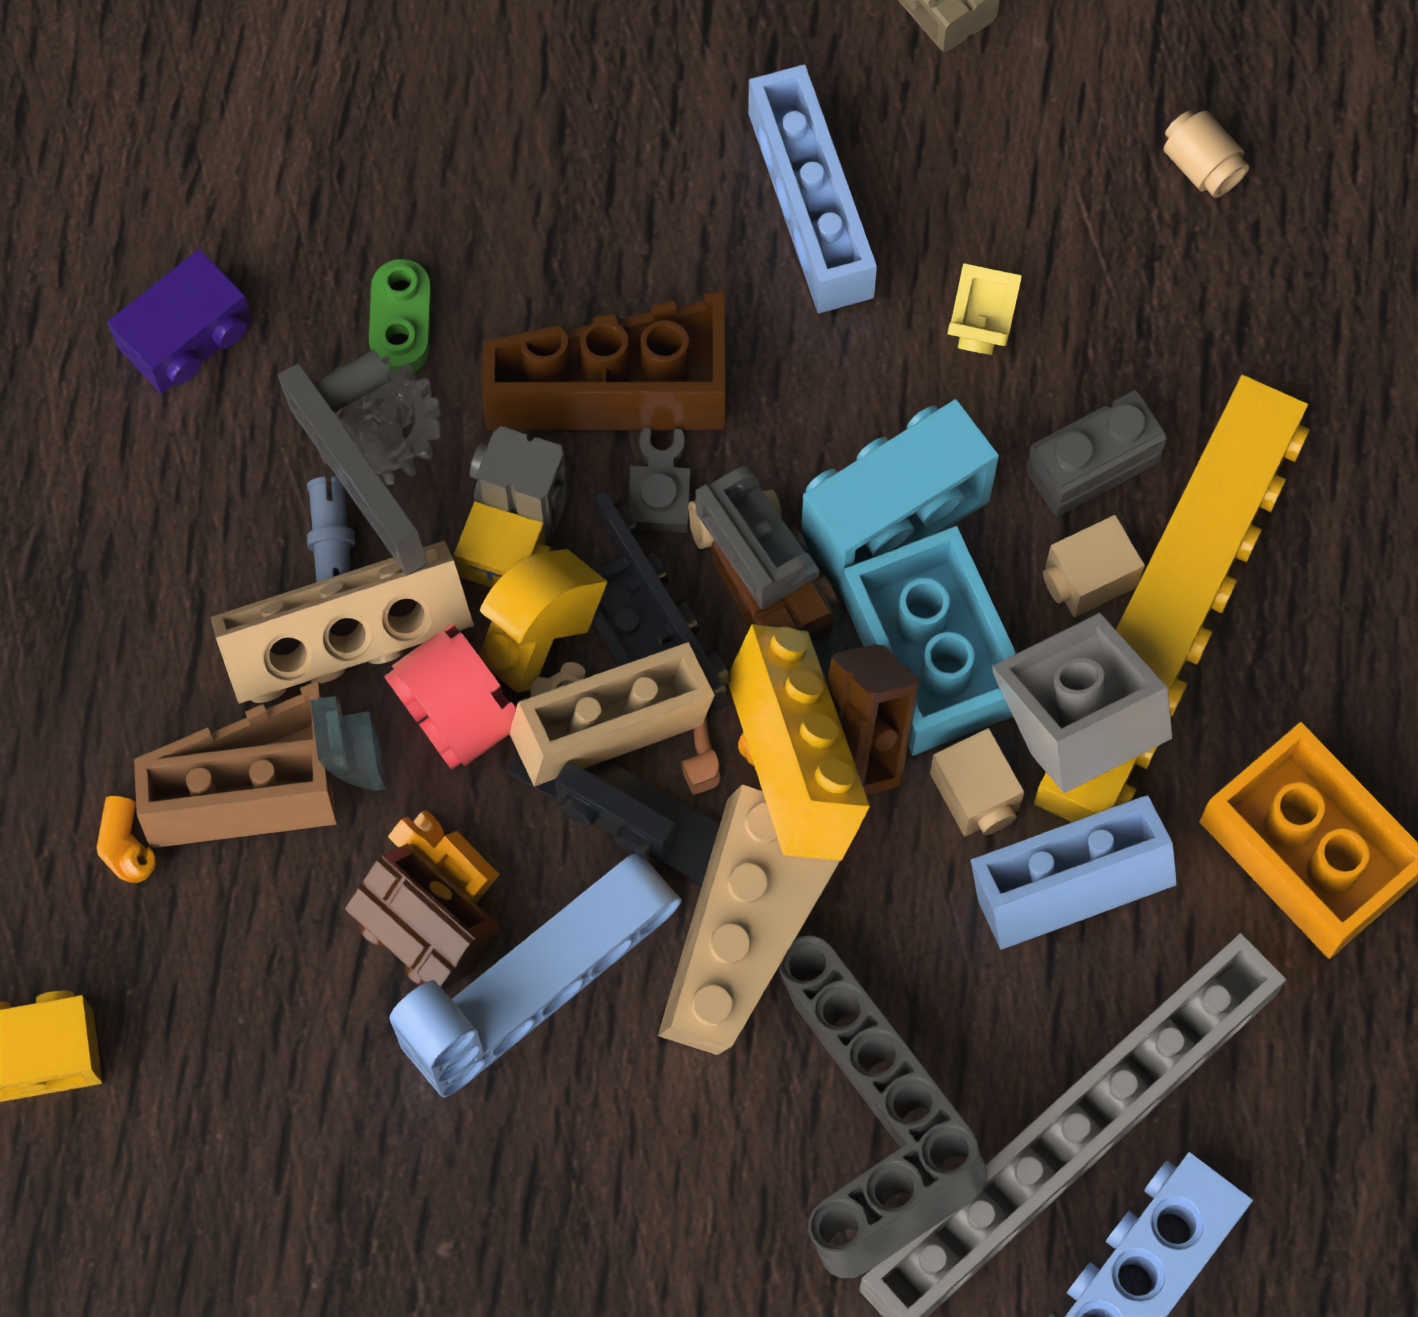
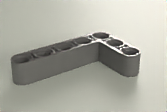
(891, 1097)

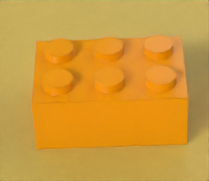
(1314, 839)

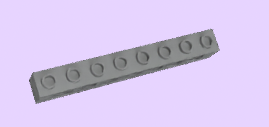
(1078, 1130)

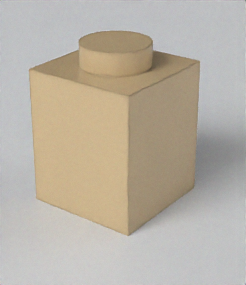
(1092, 567)
(977, 784)

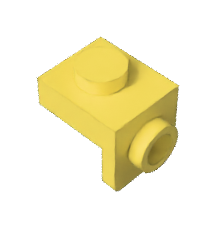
(984, 308)

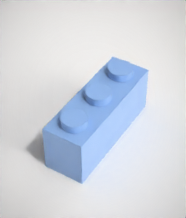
(1074, 872)

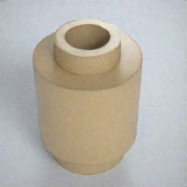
(1205, 153)

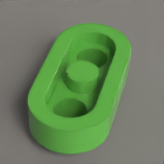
(401, 313)

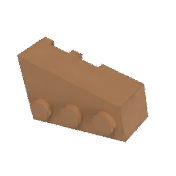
(238, 779)

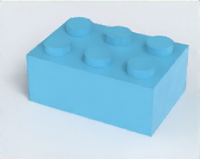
(899, 490)
(940, 625)

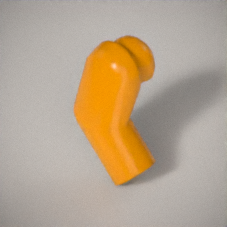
(118, 846)

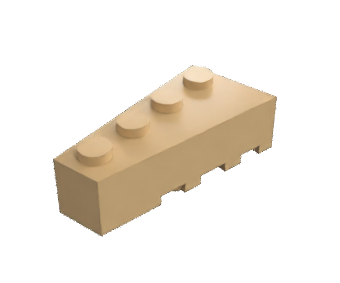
(740, 926)

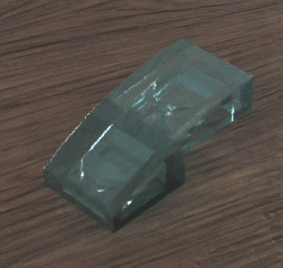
(347, 744)

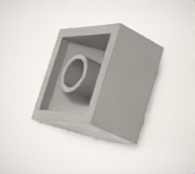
(1084, 702)

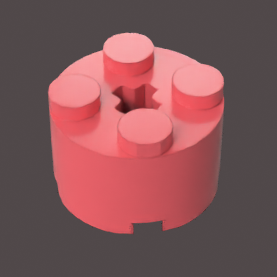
(456, 693)

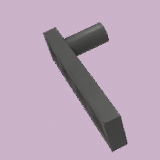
(314, 409)

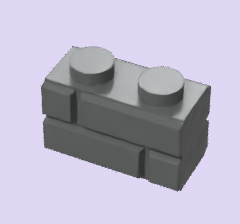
(1095, 453)
(522, 477)

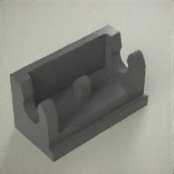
(754, 537)

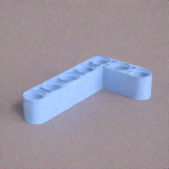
(467, 1033)

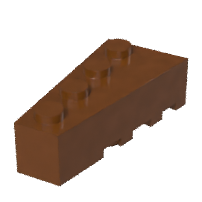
(612, 374)

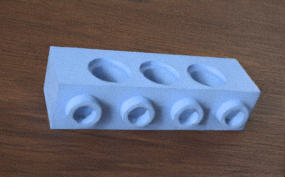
(811, 189)
(1210, 1211)

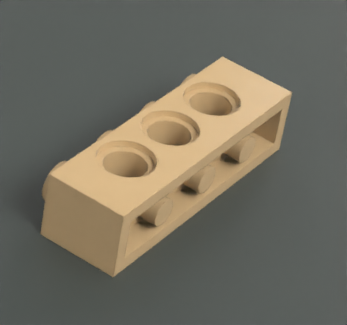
(310, 611)

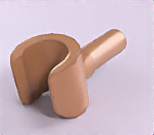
(703, 769)

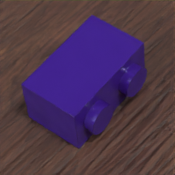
(181, 322)

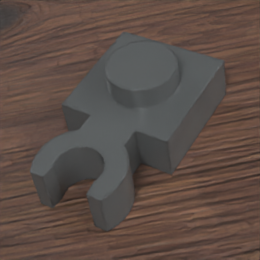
(660, 491)

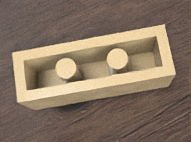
(611, 713)

